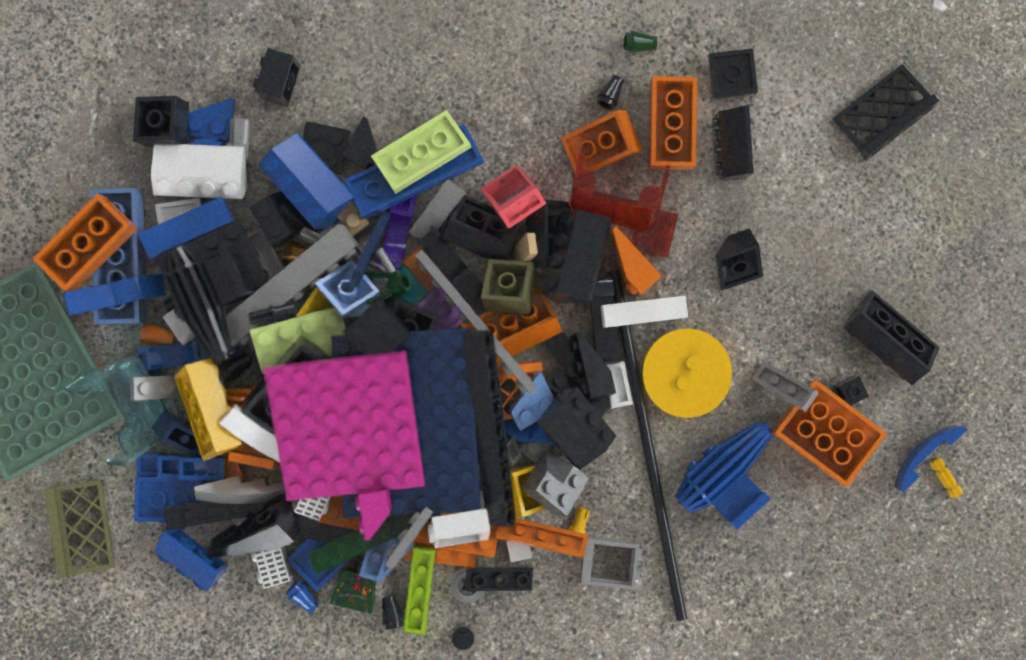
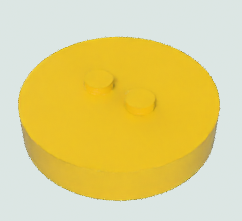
(686, 373)

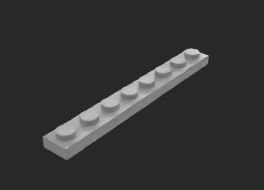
(468, 315)

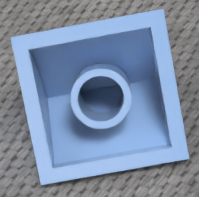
(345, 298)

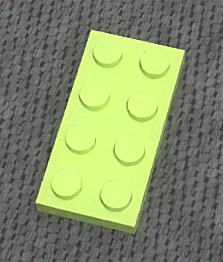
(421, 151)
(276, 338)

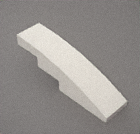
(250, 432)

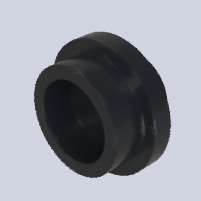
(463, 638)

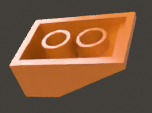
(606, 141)
(634, 267)

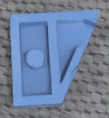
(530, 408)
(375, 560)

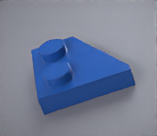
(212, 120)

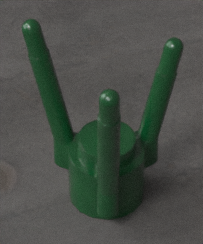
(396, 285)

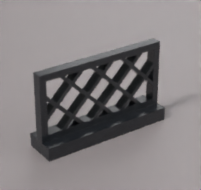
(901, 122)

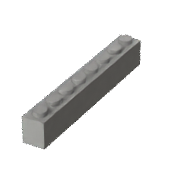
(293, 281)

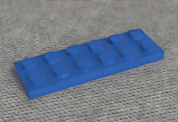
(375, 194)

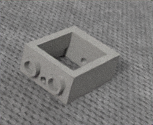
(633, 573)

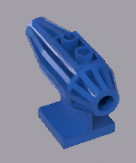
(722, 478)

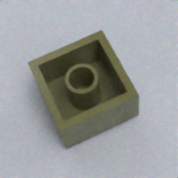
(508, 286)

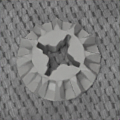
(457, 584)

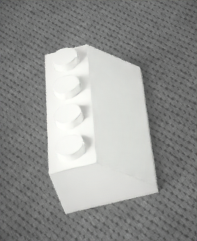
(199, 171)

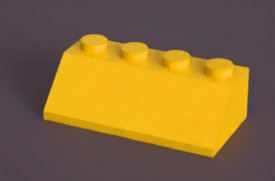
(205, 407)

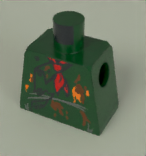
(355, 591)

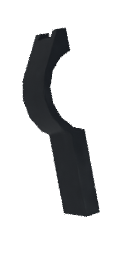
(453, 268)

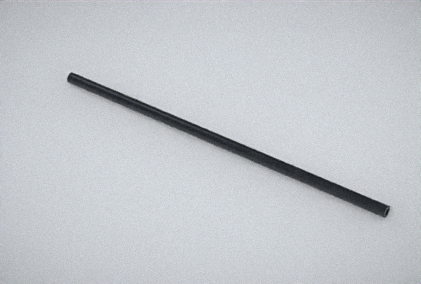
(650, 457)

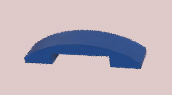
(906, 474)

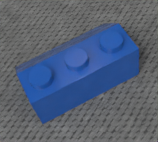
(190, 558)

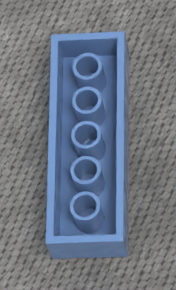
(126, 261)

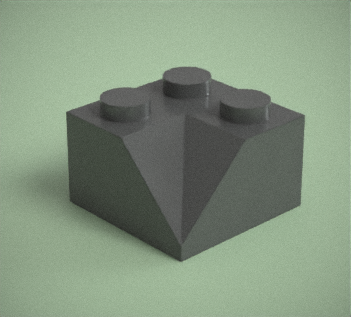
(555, 484)

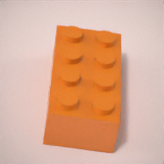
(672, 123)
(85, 243)

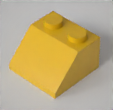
(523, 502)

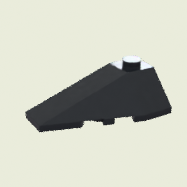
(263, 531)

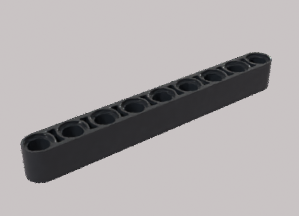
(490, 427)

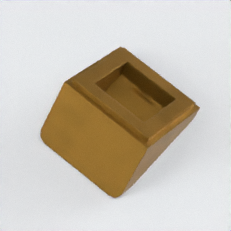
(294, 250)

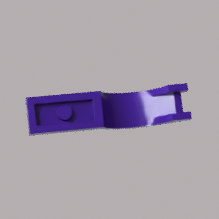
(398, 231)

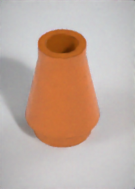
(156, 335)

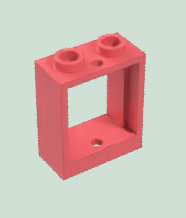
(518, 206)

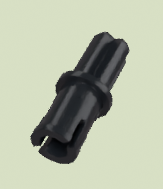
(272, 314)

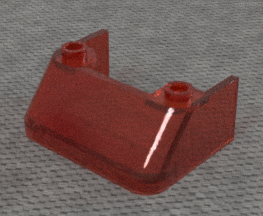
(623, 211)

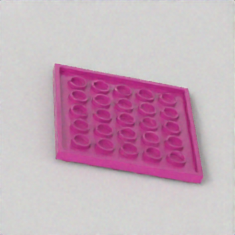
(345, 425)

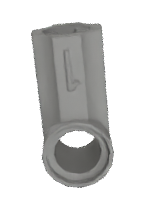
(241, 136)

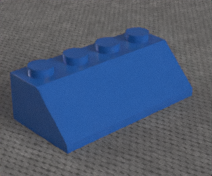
(306, 181)

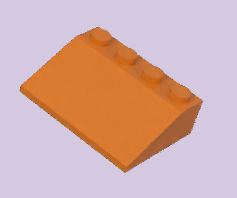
(830, 435)

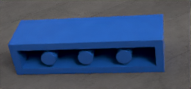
(186, 227)

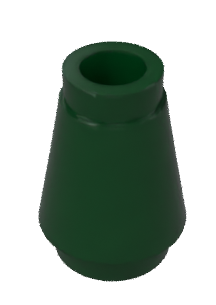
(639, 42)

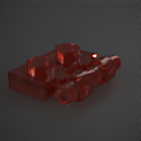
(660, 236)

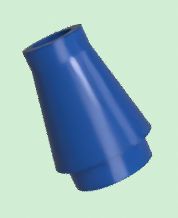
(300, 595)

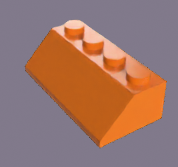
(522, 331)

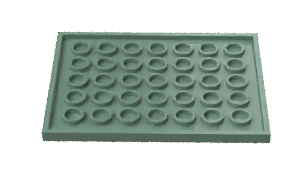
(37, 361)

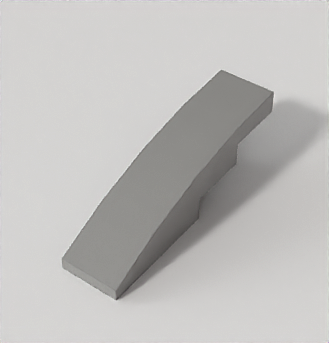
(233, 492)

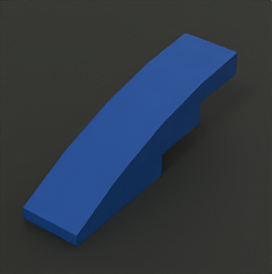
(180, 466)

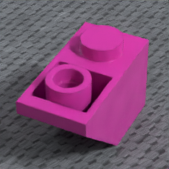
(374, 509)

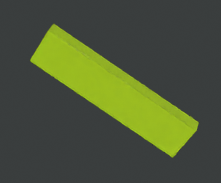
(419, 589)

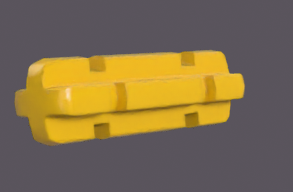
(946, 477)

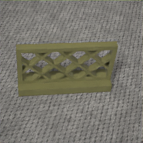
(59, 531)

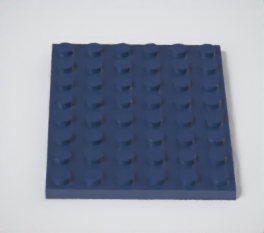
(443, 424)

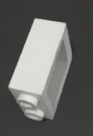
(459, 528)

